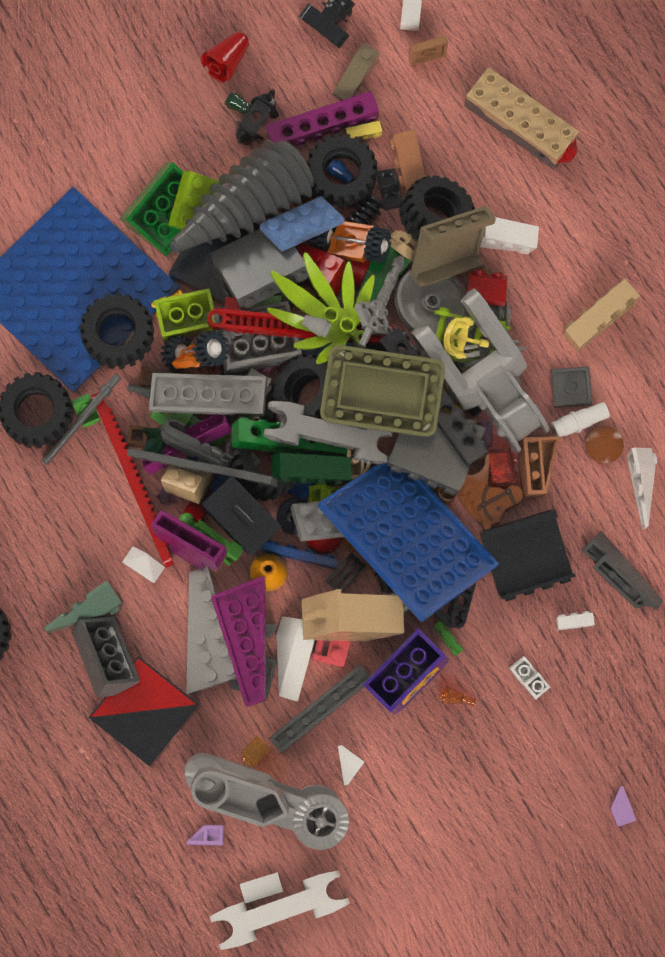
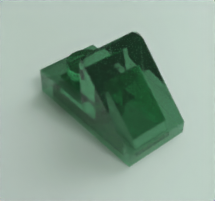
(155, 443)

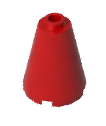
(225, 56)

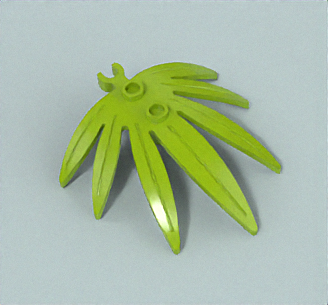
(343, 320)

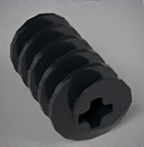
(366, 211)

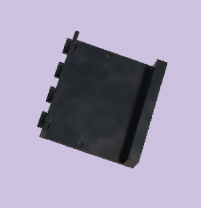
(527, 554)

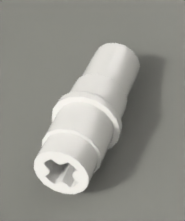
(579, 420)

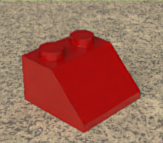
(490, 286)

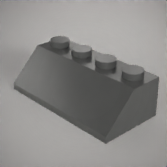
(105, 656)

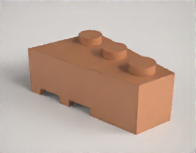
(407, 158)
(536, 464)

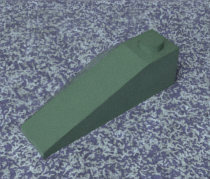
(98, 604)

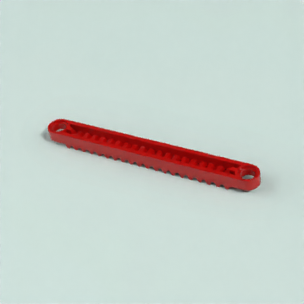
(266, 324)
(132, 476)

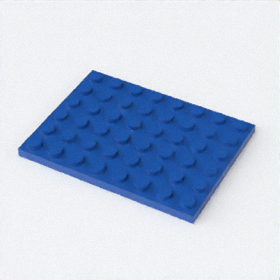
(408, 538)

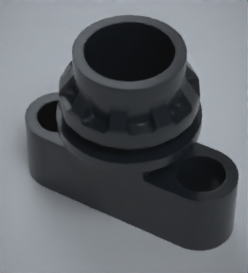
(327, 20)

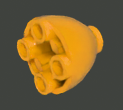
(278, 574)

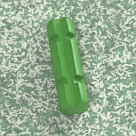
(448, 638)

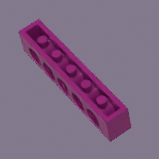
(327, 113)

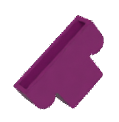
(188, 542)

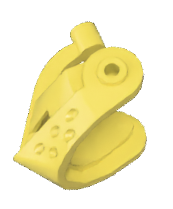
(461, 337)

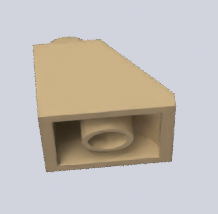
(186, 483)

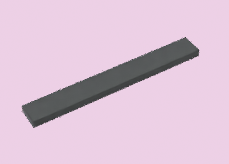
(202, 467)

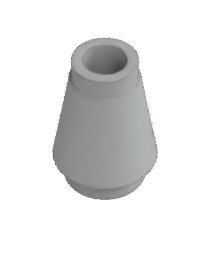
(317, 325)

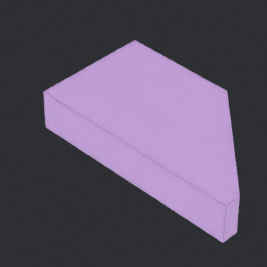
(621, 809)
(208, 835)

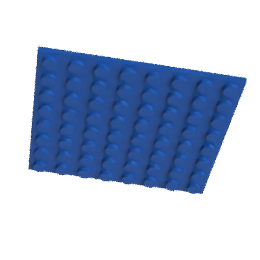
(62, 269)

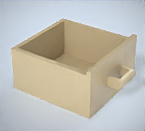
(351, 617)

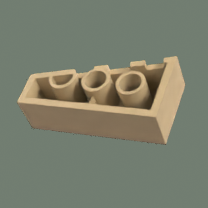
(601, 315)

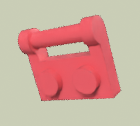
(336, 653)

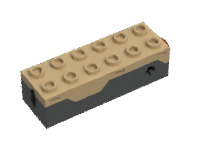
(522, 119)

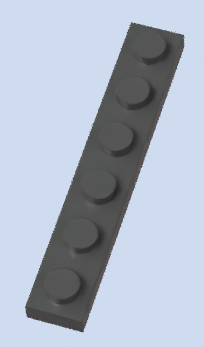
(320, 709)

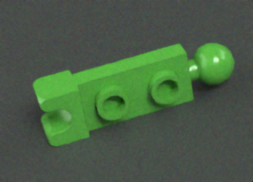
(233, 549)

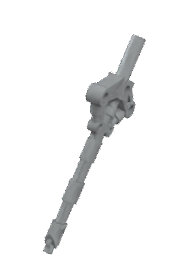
(377, 307)

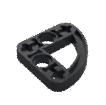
(447, 618)

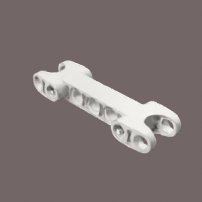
(245, 921)

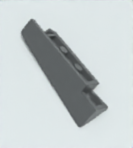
(620, 573)

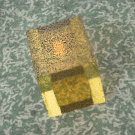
(254, 752)

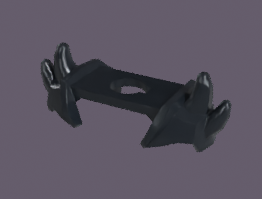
(247, 130)

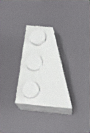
(510, 236)

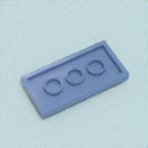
(301, 223)

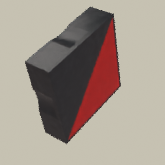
(145, 714)

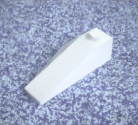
(642, 472)
(292, 657)

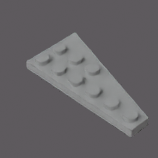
(206, 649)

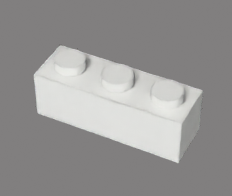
(574, 621)

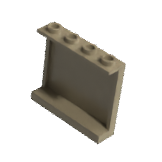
(450, 246)

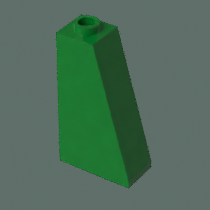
(380, 272)

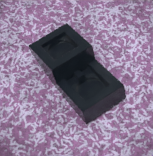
(389, 188)

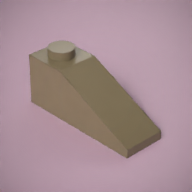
(357, 72)

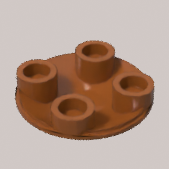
(604, 444)

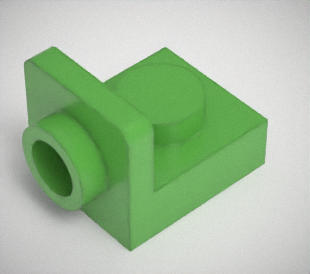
(80, 405)

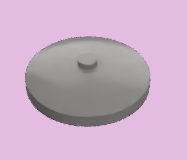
(418, 304)

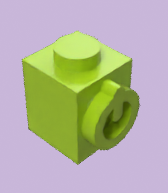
(320, 492)

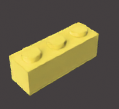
(365, 131)

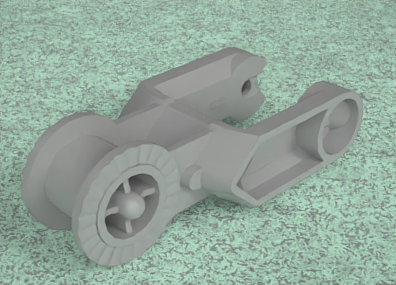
(493, 380)
(258, 799)

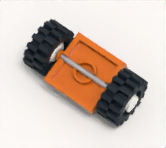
(355, 242)
(207, 350)

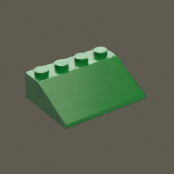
(152, 209)

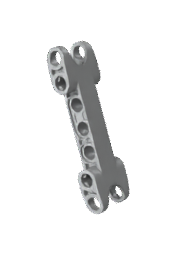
(296, 426)

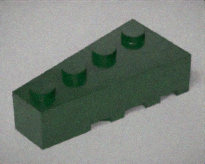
(311, 468)

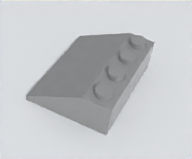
(257, 350)

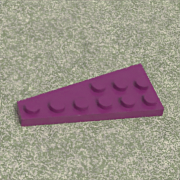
(243, 626)

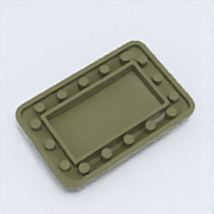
(382, 391)

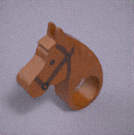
(485, 502)

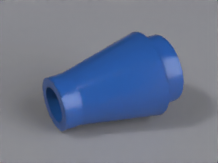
(339, 171)

